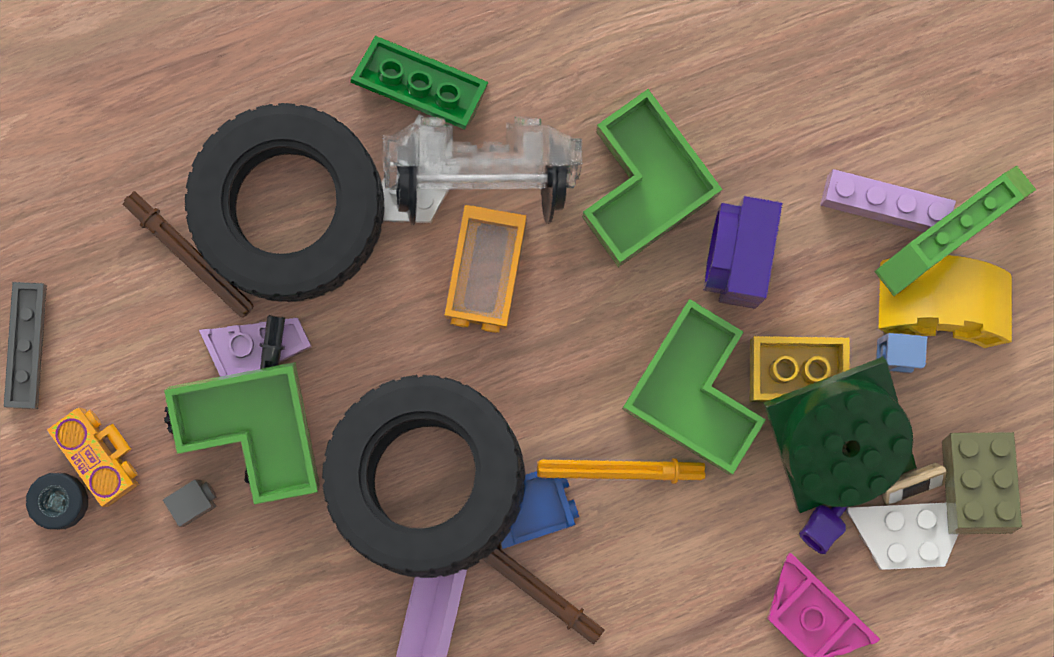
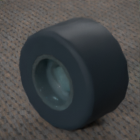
(46, 505)

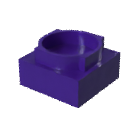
(742, 251)

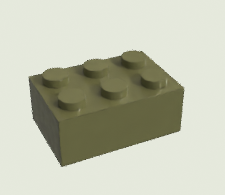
(981, 483)

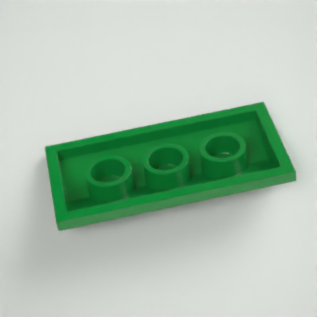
(419, 82)

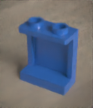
(542, 510)

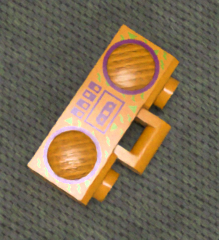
(84, 447)

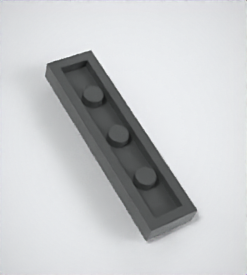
(25, 345)

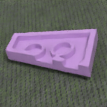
(238, 349)

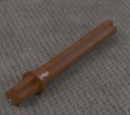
(187, 254)
(545, 595)

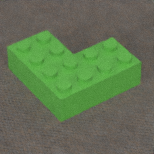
(664, 181)
(679, 396)
(261, 412)

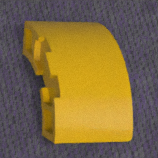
(954, 297)

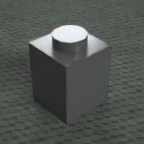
(190, 502)

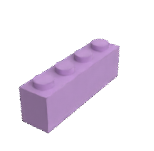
(884, 201)

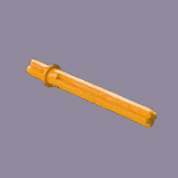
(592, 469)

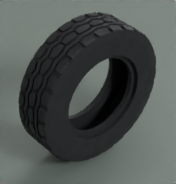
(229, 159)
(373, 426)

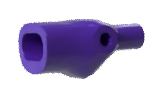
(823, 528)

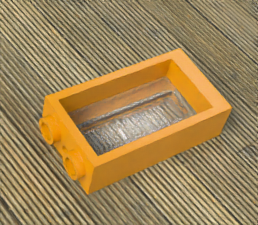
(485, 268)

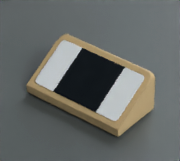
(915, 483)

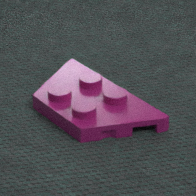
(814, 616)

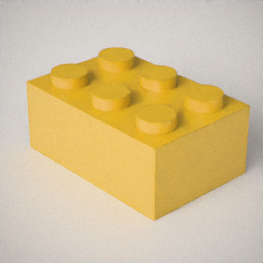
(792, 363)

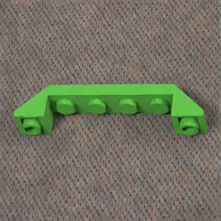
(954, 230)

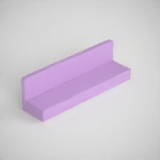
(431, 616)

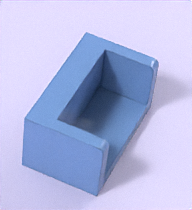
(902, 351)

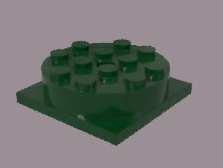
(822, 417)

